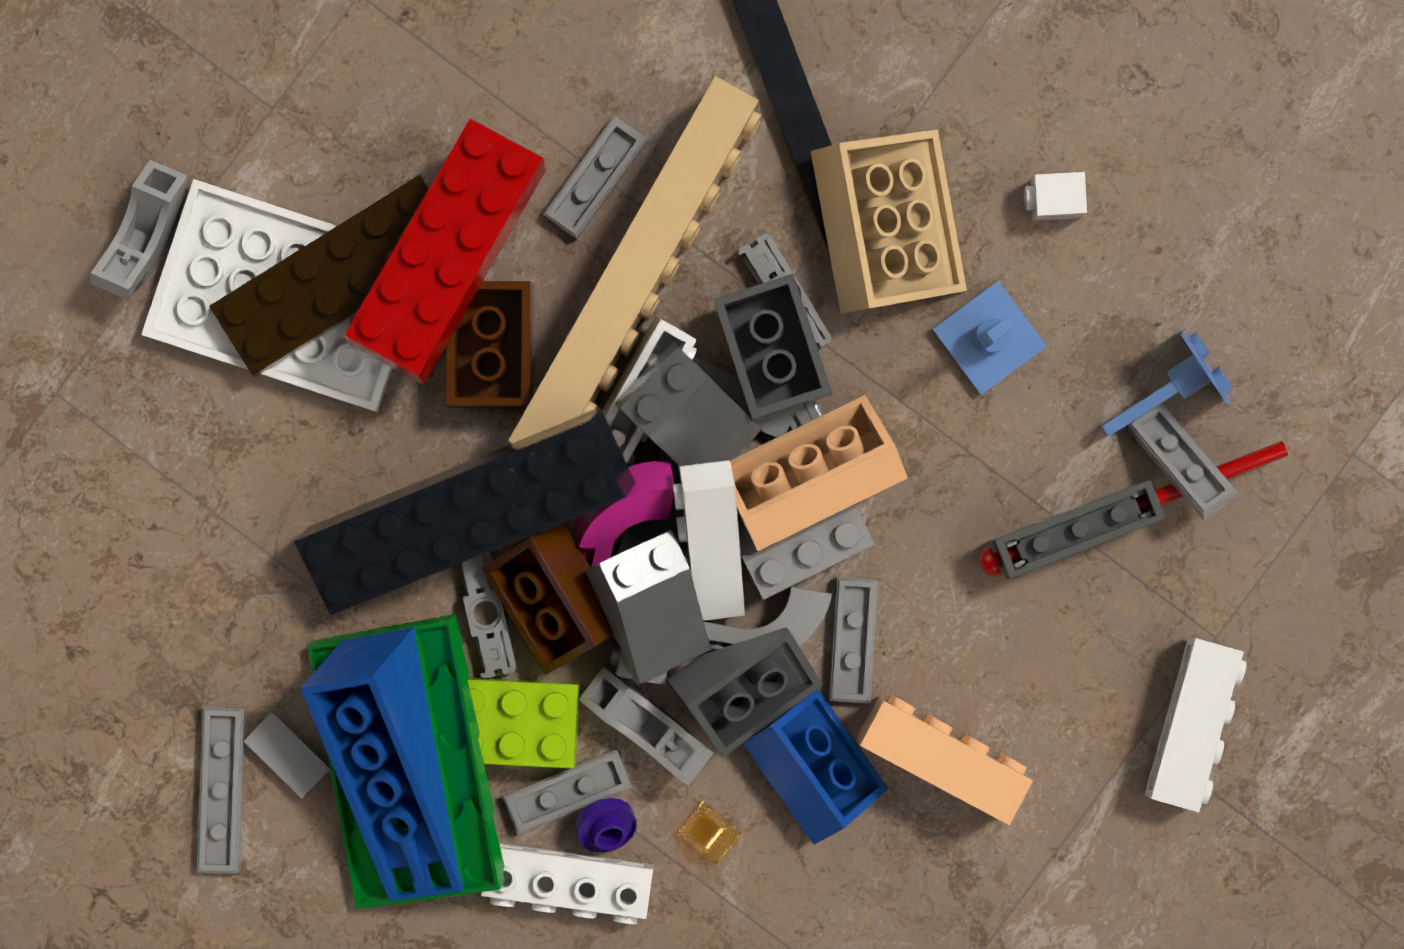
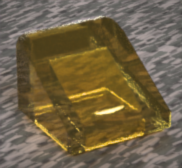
(709, 833)

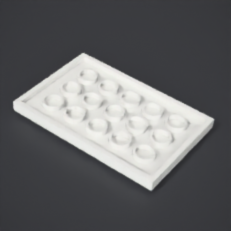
(221, 246)

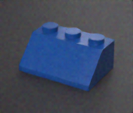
(816, 767)

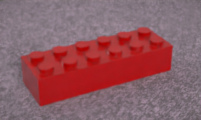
(446, 251)

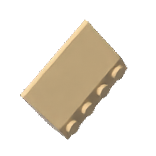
(888, 220)

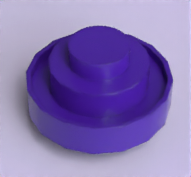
(606, 825)

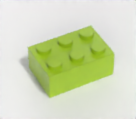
(527, 721)

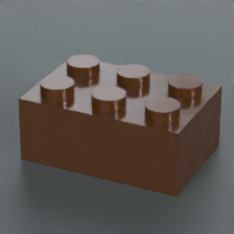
(493, 349)
(550, 597)

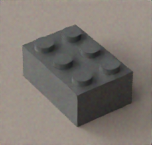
(773, 347)

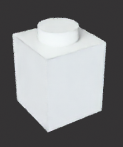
(1056, 196)

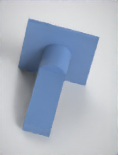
(989, 337)
(1185, 378)

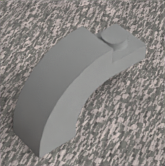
(143, 232)
(800, 615)
(646, 725)

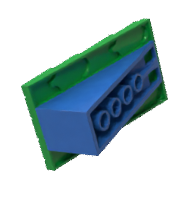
(405, 762)

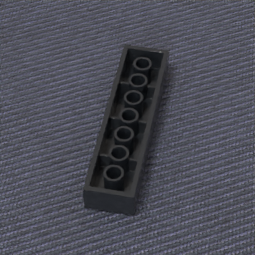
(466, 511)

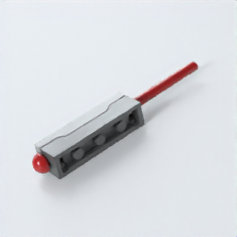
(1098, 521)

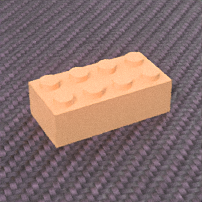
(814, 472)
(944, 760)

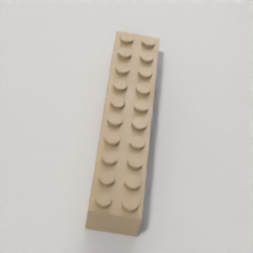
(644, 259)

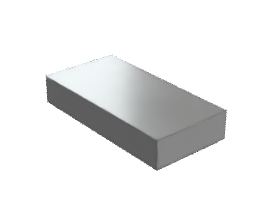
(287, 754)

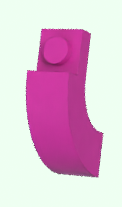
(647, 500)

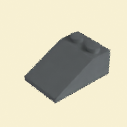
(686, 411)
(651, 606)
(744, 687)

